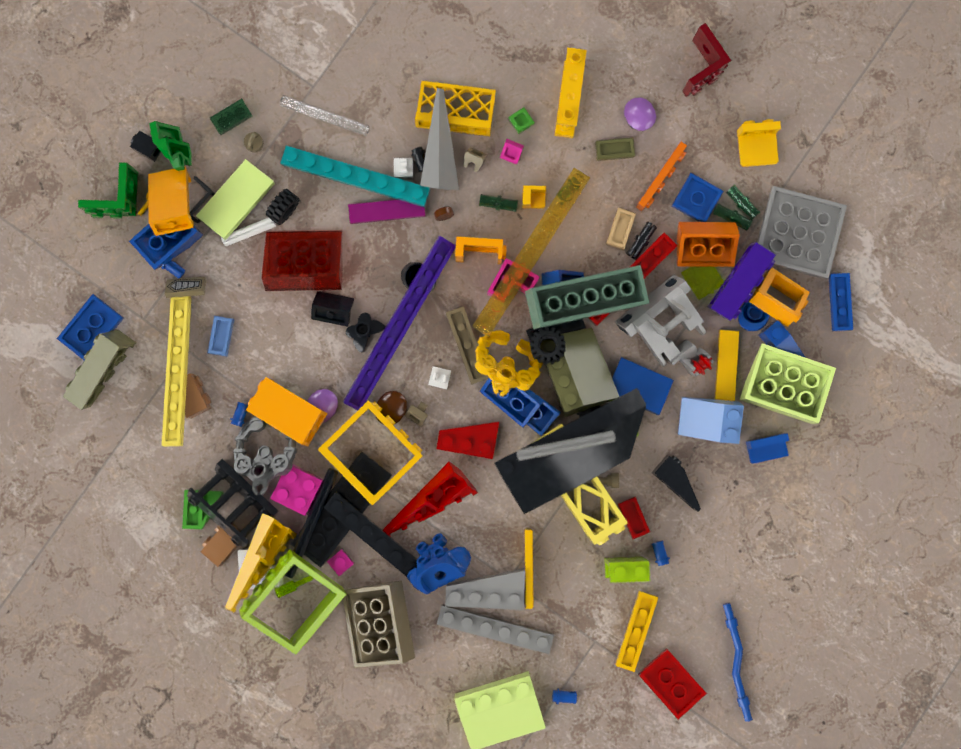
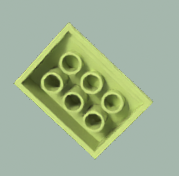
(788, 384)
(499, 711)

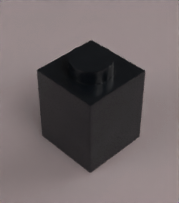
(144, 145)

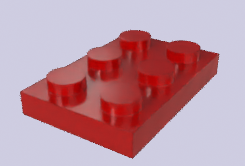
(672, 683)

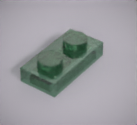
(231, 116)

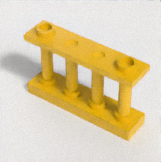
(570, 92)

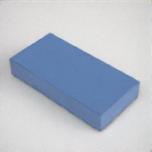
(220, 336)

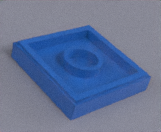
(697, 198)

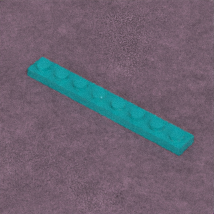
(355, 176)

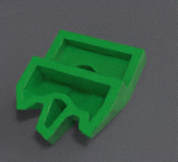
(170, 143)

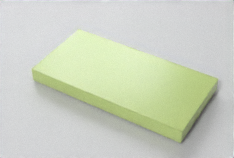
(235, 199)

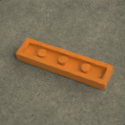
(658, 183)

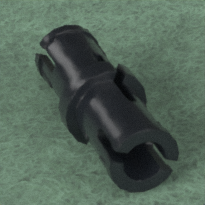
(641, 240)

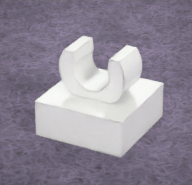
(403, 168)
(439, 377)

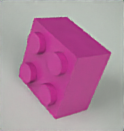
(297, 490)

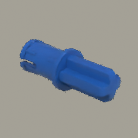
(174, 268)

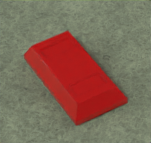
(632, 513)

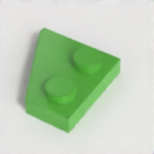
(193, 516)

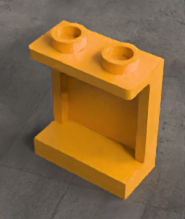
(479, 245)

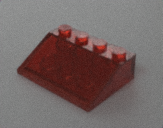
(303, 261)

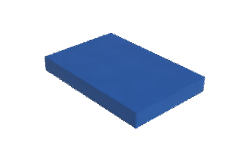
(92, 319)
(651, 385)

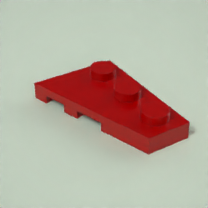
(470, 440)

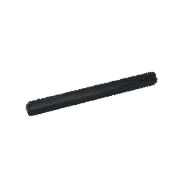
(313, 517)

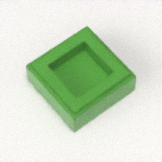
(521, 120)

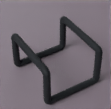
(209, 192)

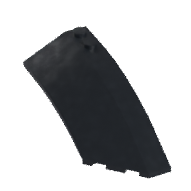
(552, 475)

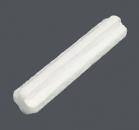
(249, 231)

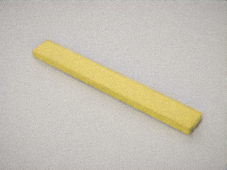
(176, 372)

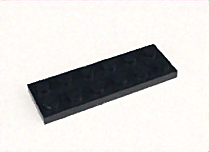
(329, 530)

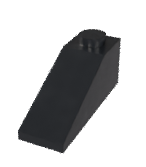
(675, 478)

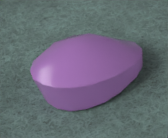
(640, 114)
(326, 401)

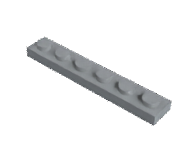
(495, 629)

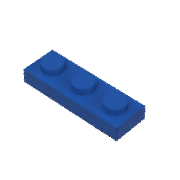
(840, 302)

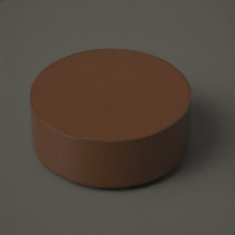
(443, 213)

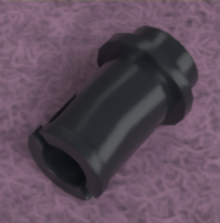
(419, 156)

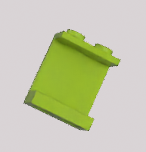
(627, 569)

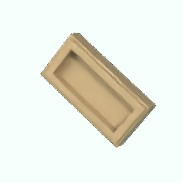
(620, 228)

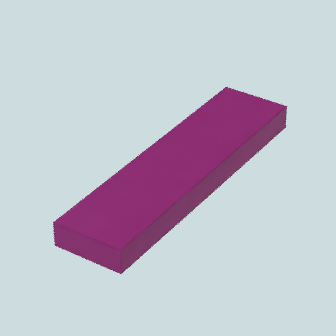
(384, 211)

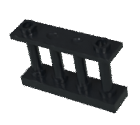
(237, 485)

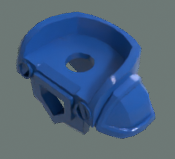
(436, 562)

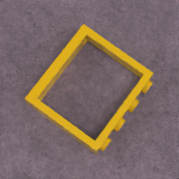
(400, 435)

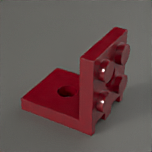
(715, 57)

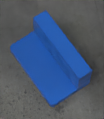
(767, 448)

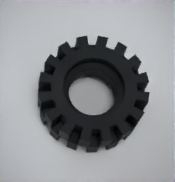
(282, 206)
(553, 335)

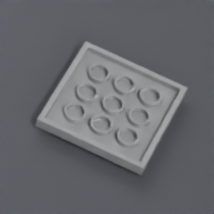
(801, 231)

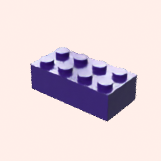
(741, 281)

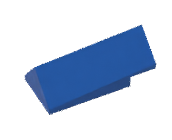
(523, 407)

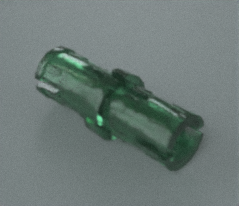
(742, 202)
(498, 203)
(732, 216)

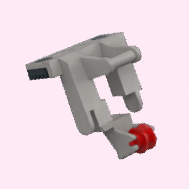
(641, 320)

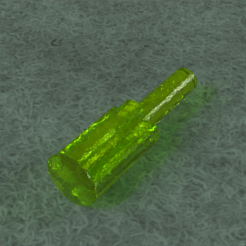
(291, 586)

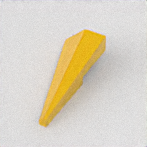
(265, 545)

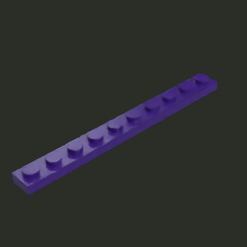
(399, 323)

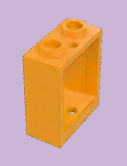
(773, 306)

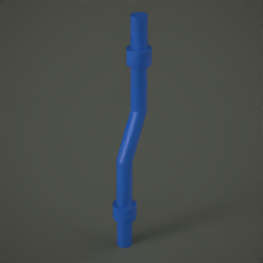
(743, 699)

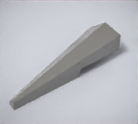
(439, 161)

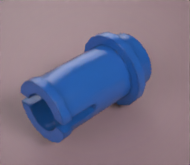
(239, 415)
(660, 553)
(564, 696)

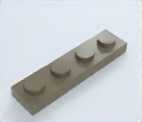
(466, 342)

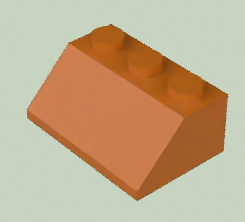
(707, 244)

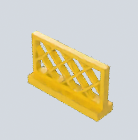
(457, 123)

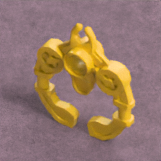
(504, 373)

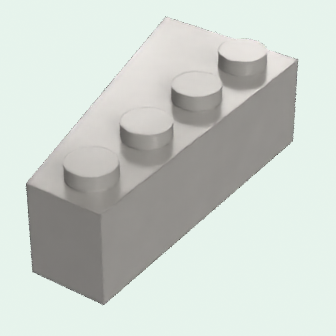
(491, 591)

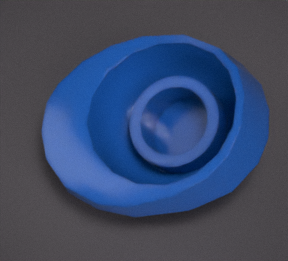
(752, 318)

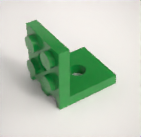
(126, 200)

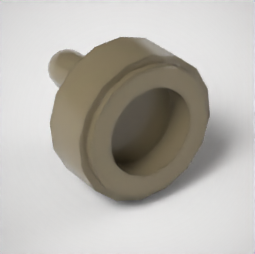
(253, 142)

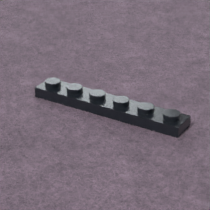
(371, 533)

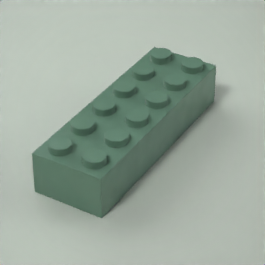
(586, 297)

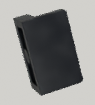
(332, 308)

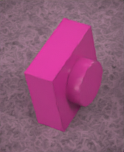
(511, 151)
(340, 562)

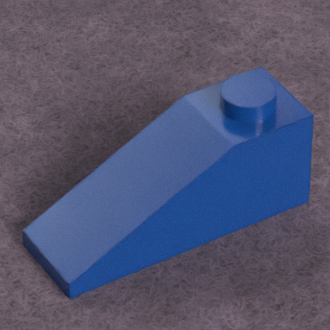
(778, 337)

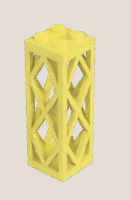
(606, 526)

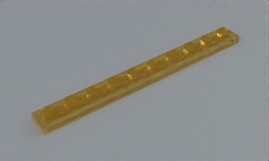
(531, 252)

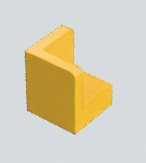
(533, 197)

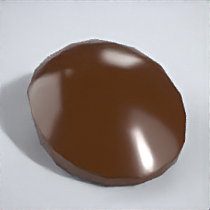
(392, 404)

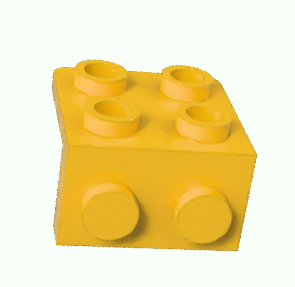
(758, 143)

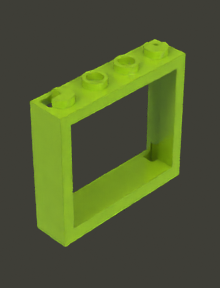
(315, 619)

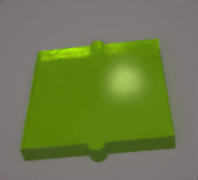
(702, 280)

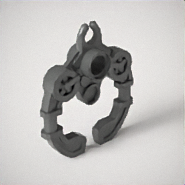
(264, 460)

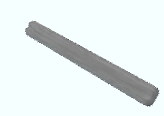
(566, 445)

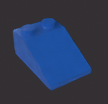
(165, 247)

